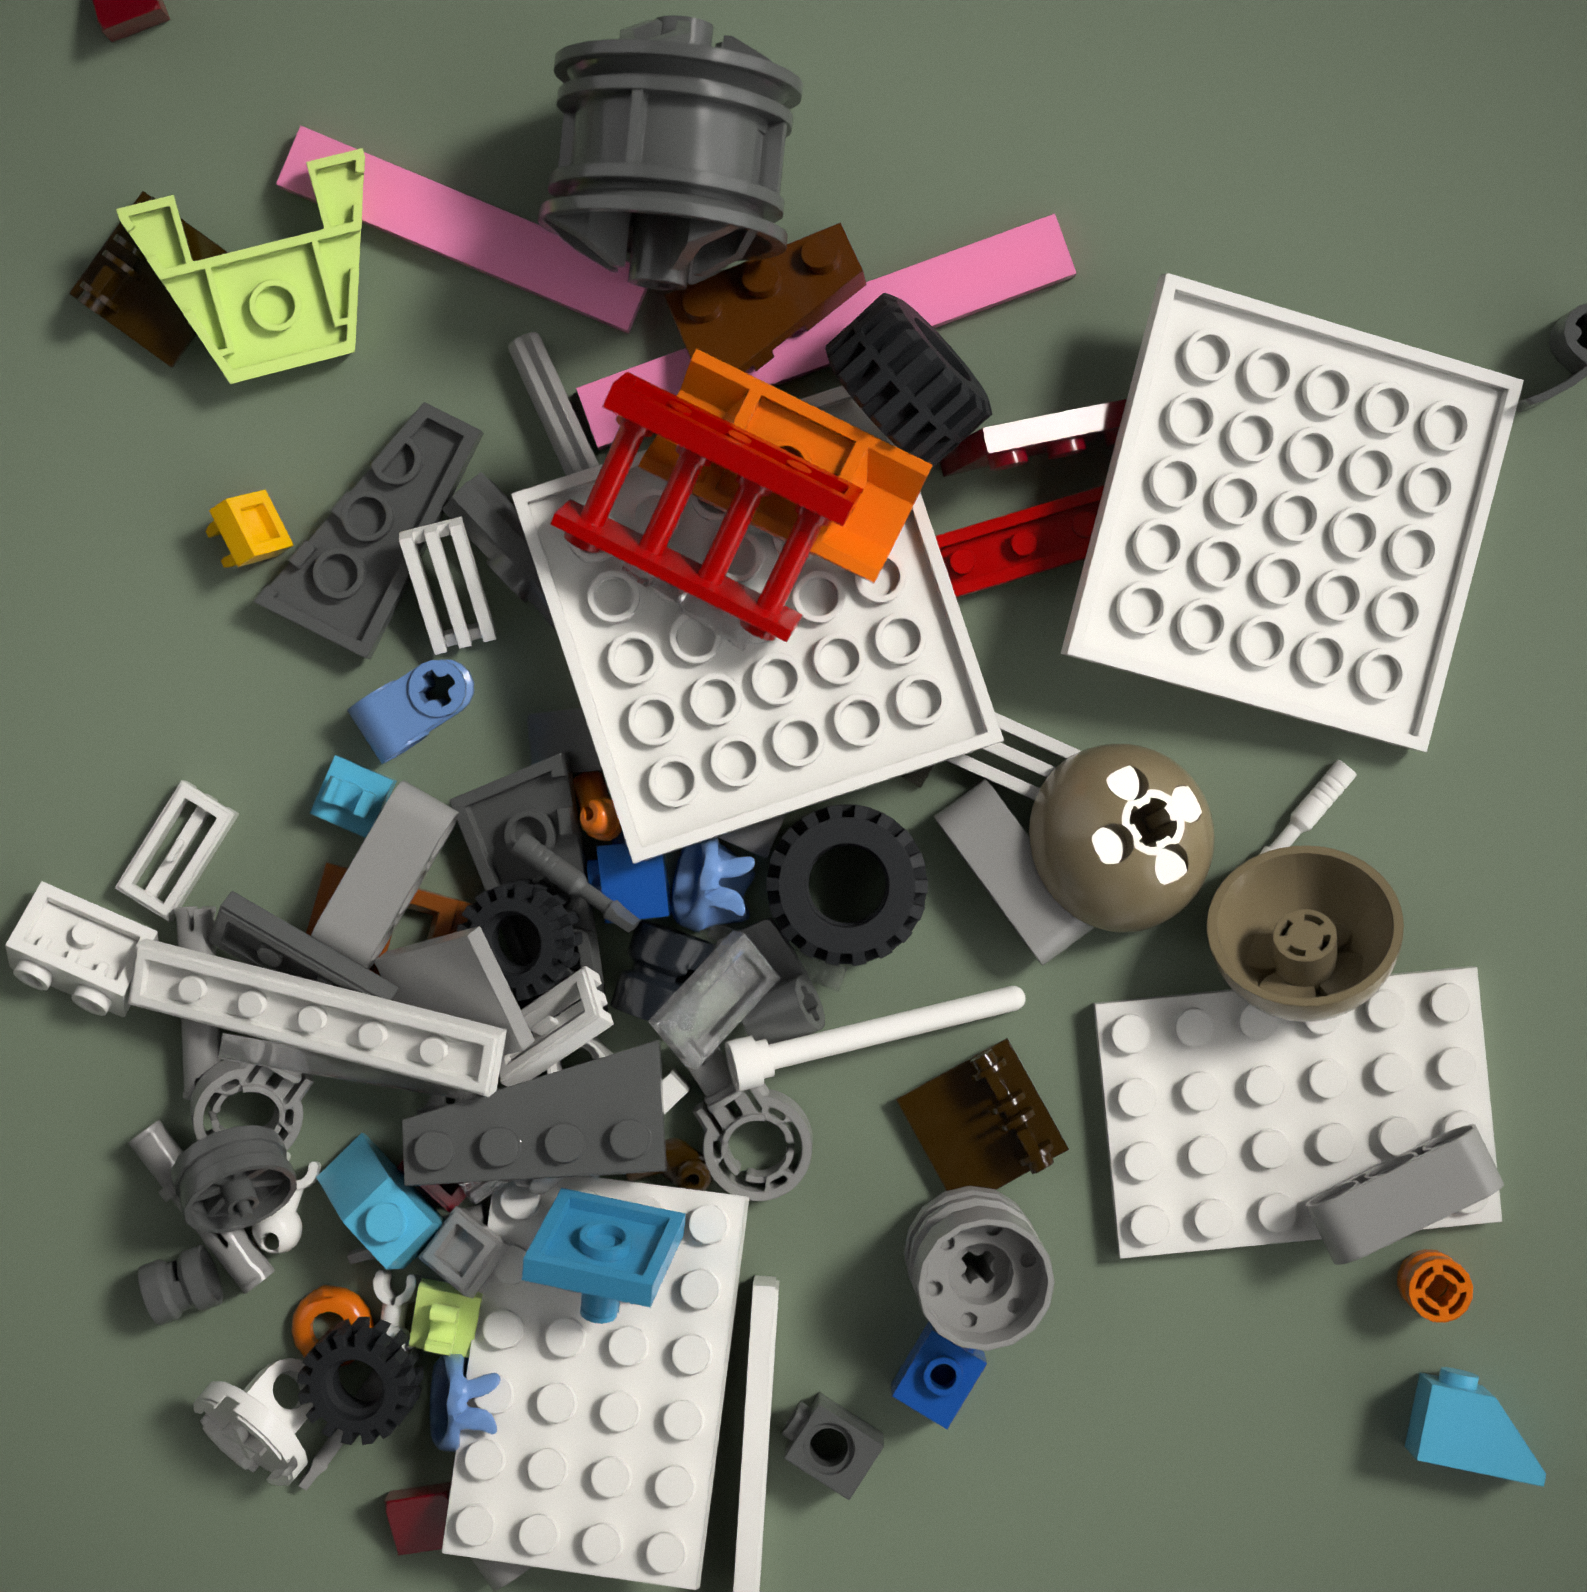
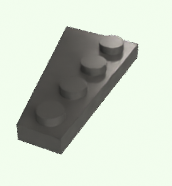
(353, 566)
(545, 806)
(562, 1124)

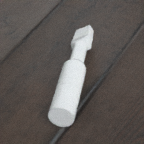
(1314, 804)

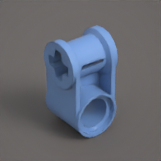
(404, 712)

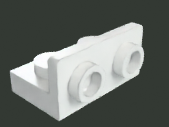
(76, 950)

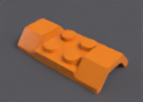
(884, 471)

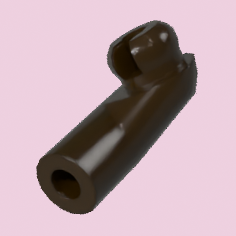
(684, 1167)

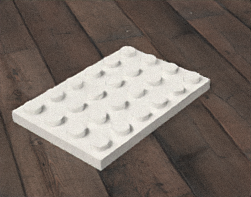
(1245, 1116)
(605, 1424)

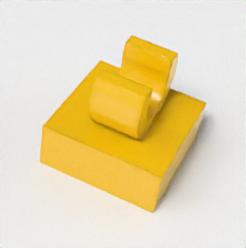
(249, 529)

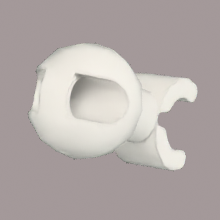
(286, 1222)
(395, 1307)

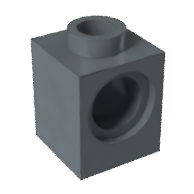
(840, 1471)

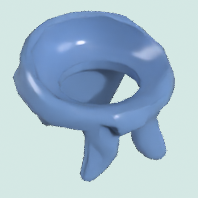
(710, 886)
(449, 1402)

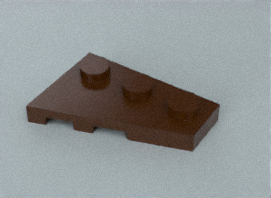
(765, 301)

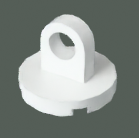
(254, 1426)

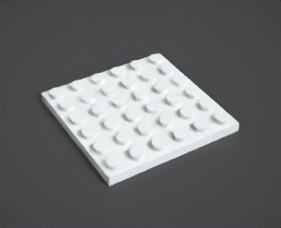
(1291, 514)
(733, 737)

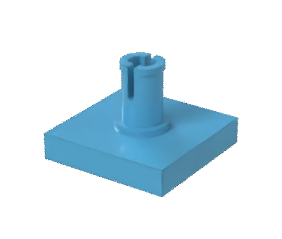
(604, 1251)

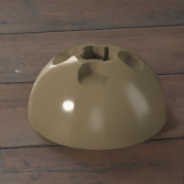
(1097, 848)
(1305, 932)

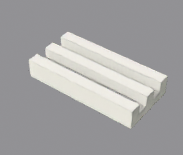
(461, 633)
(1017, 757)
(205, 805)
(560, 1035)

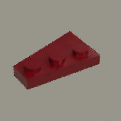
(1056, 433)

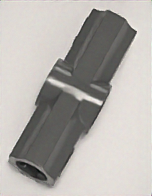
(497, 531)

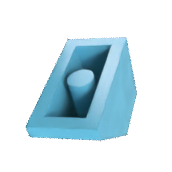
(377, 1206)
(1467, 1429)

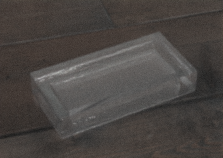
(714, 999)

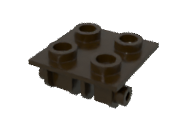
(133, 298)
(983, 1121)

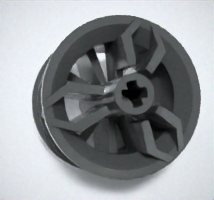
(670, 152)

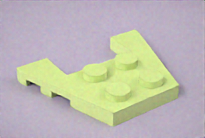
(274, 300)

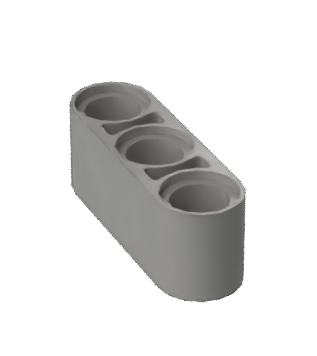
(1003, 862)
(385, 874)
(1405, 1194)

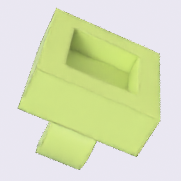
(444, 1319)

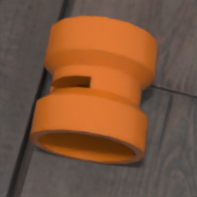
(1424, 1279)

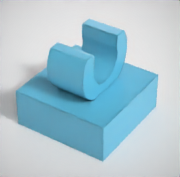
(352, 796)

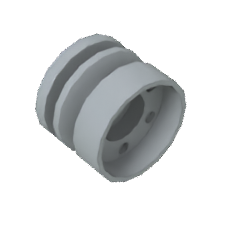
(983, 1301)

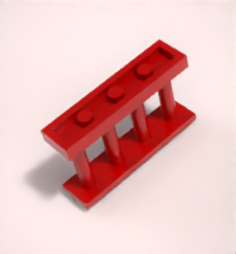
(759, 470)

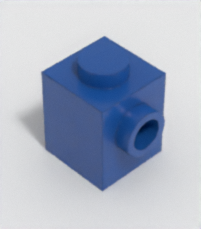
(638, 886)
(937, 1376)

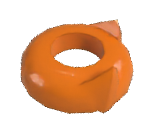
(321, 1300)

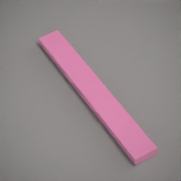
(937, 288)

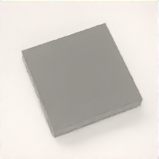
(459, 979)

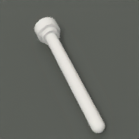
(756, 1060)

